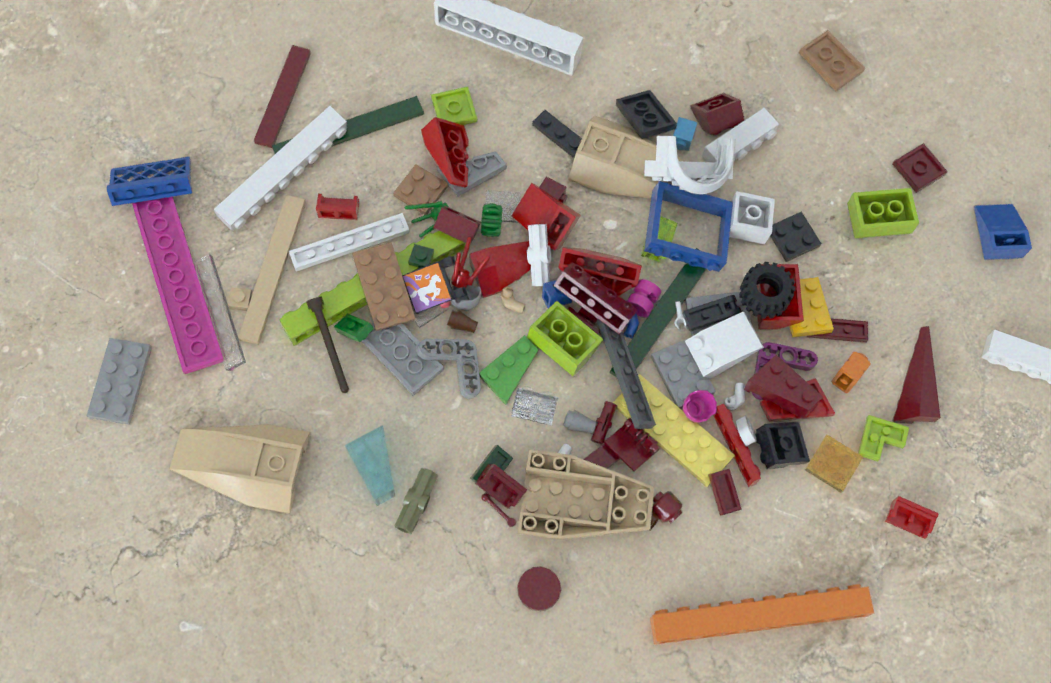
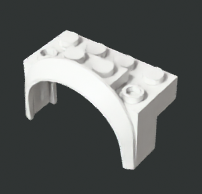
(685, 174)

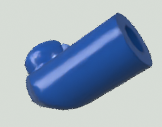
(632, 327)

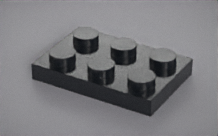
(646, 114)

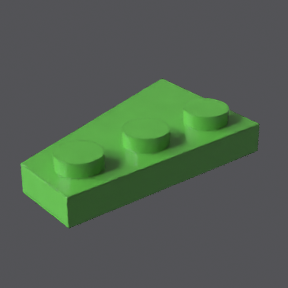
(507, 370)

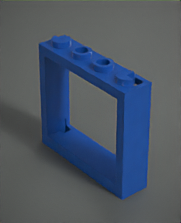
(699, 202)

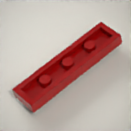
(734, 441)

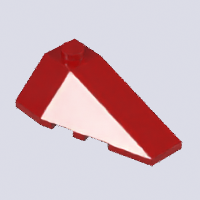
(448, 146)
(504, 267)

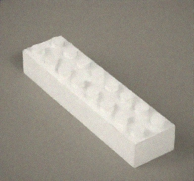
(511, 32)

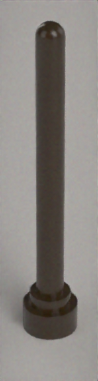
(316, 306)

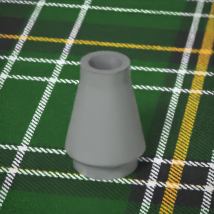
(578, 422)

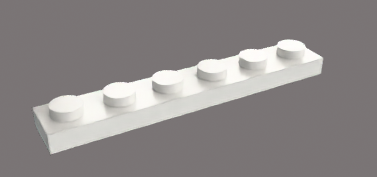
(349, 242)

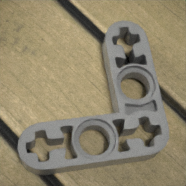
(461, 357)

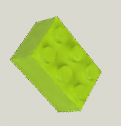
(882, 213)

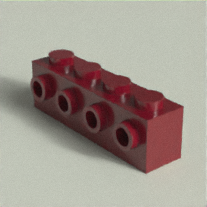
(595, 297)

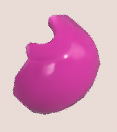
(699, 406)

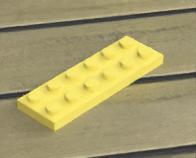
(680, 436)

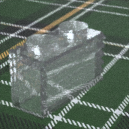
(534, 405)

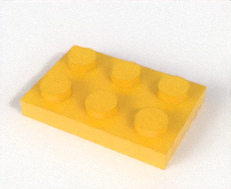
(814, 310)

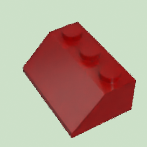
(794, 311)

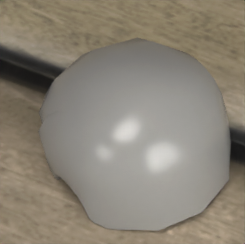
(469, 301)

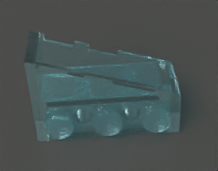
(372, 462)

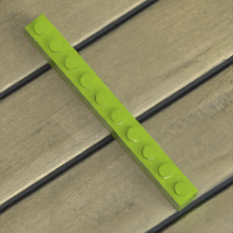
(349, 295)

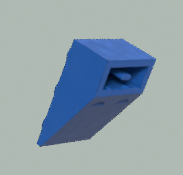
(1002, 232)

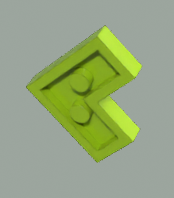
(880, 431)

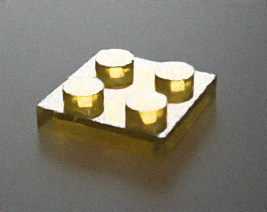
(834, 463)

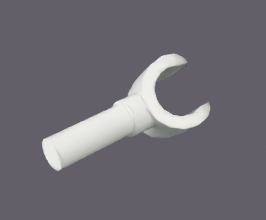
(680, 319)

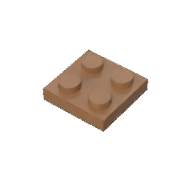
(420, 188)

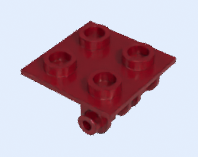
(632, 445)

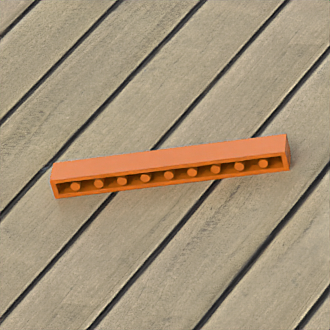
(761, 615)

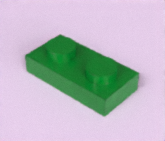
(353, 327)

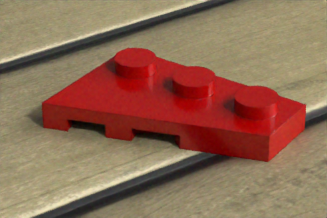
(775, 413)

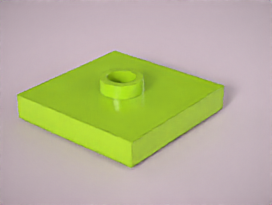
(455, 106)

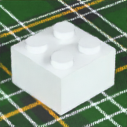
(751, 217)

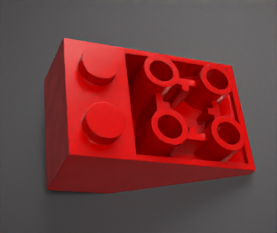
(542, 208)

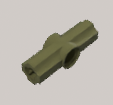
(416, 501)

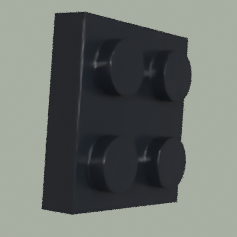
(794, 236)

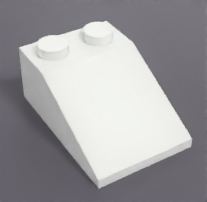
(724, 345)

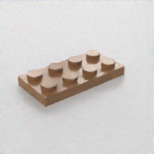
(383, 286)

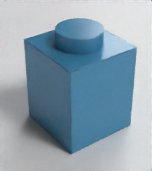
(684, 133)

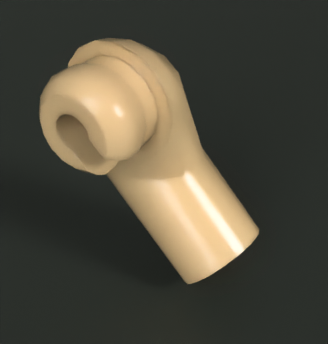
(509, 300)

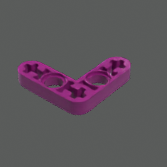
(762, 359)

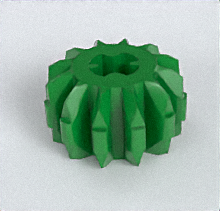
(491, 220)

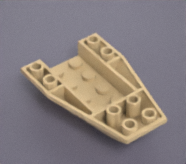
(614, 160)
(243, 462)
(580, 499)

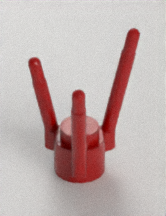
(461, 276)

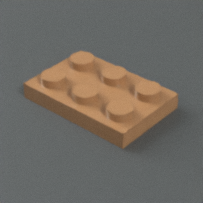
(831, 60)

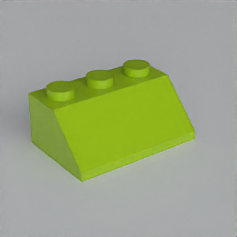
(564, 338)

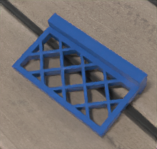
(144, 188)

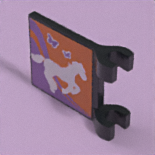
(431, 286)

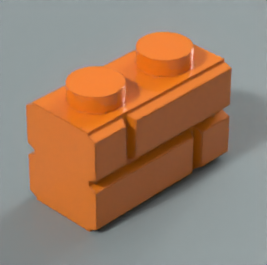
(851, 372)

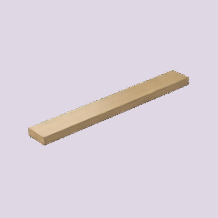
(271, 270)

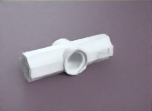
(539, 254)

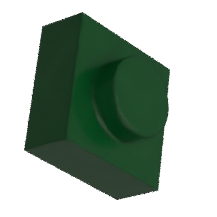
(420, 256)

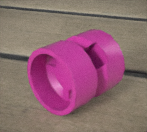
(644, 297)

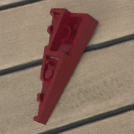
(919, 392)

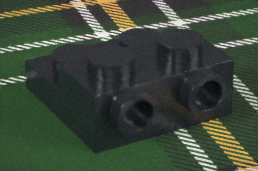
(781, 445)

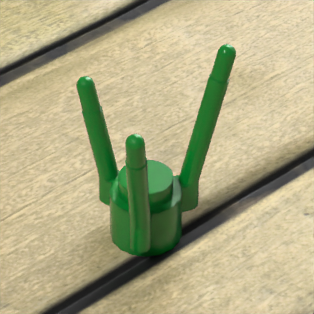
(434, 214)

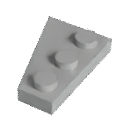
(479, 170)

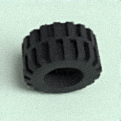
(770, 275)

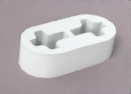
(746, 430)

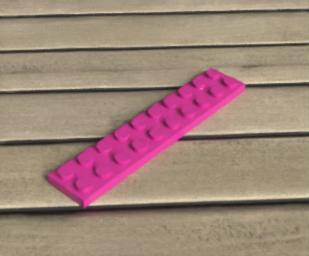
(178, 284)

